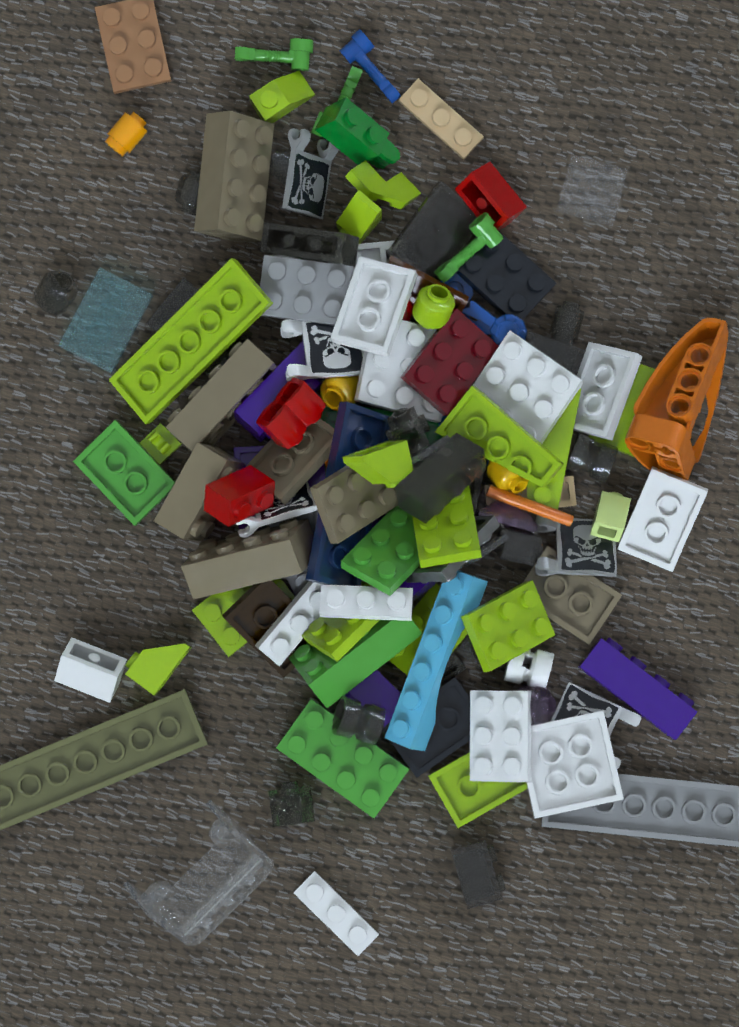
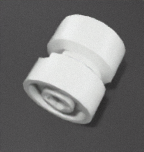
(538, 672)

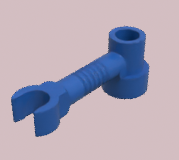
(356, 51)

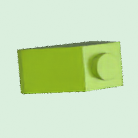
(281, 96)
(359, 217)
(382, 463)
(155, 666)

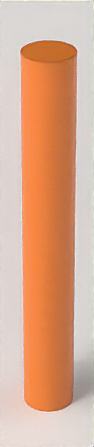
(529, 505)

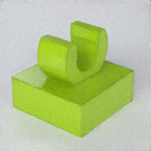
(160, 444)

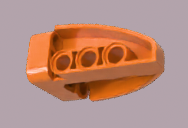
(674, 398)

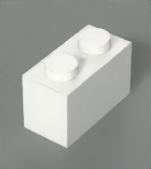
(90, 669)

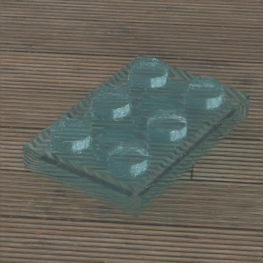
(105, 320)

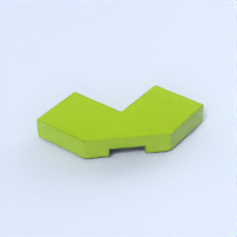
(396, 191)

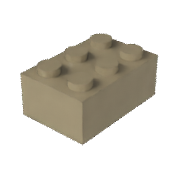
(184, 506)

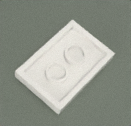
(374, 306)
(606, 386)
(662, 519)
(500, 736)

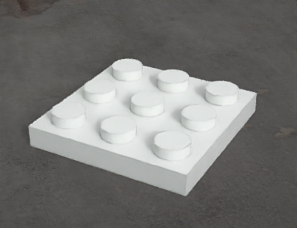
(380, 375)
(528, 385)
(572, 765)

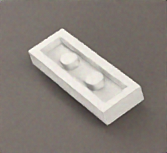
(365, 603)
(291, 624)
(336, 913)

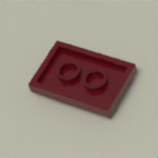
(450, 362)

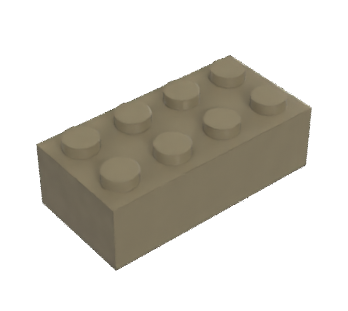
(234, 177)
(213, 405)
(249, 560)

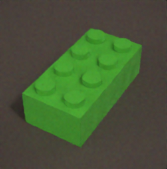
(334, 679)
(350, 767)

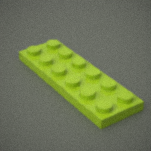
(190, 341)

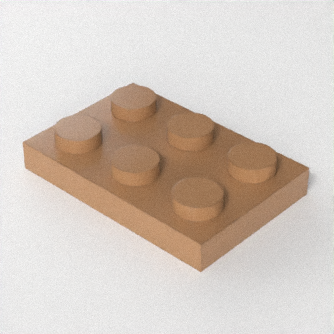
(132, 44)

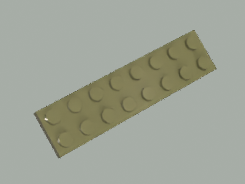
(98, 757)

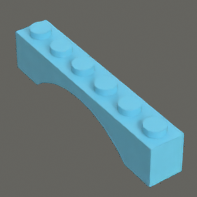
(416, 707)

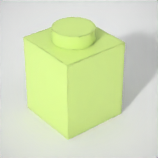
(610, 516)

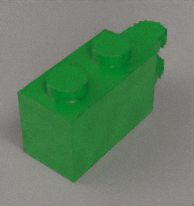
(357, 134)

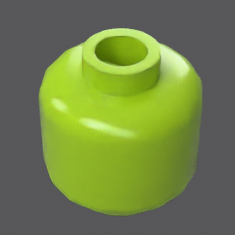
(433, 306)

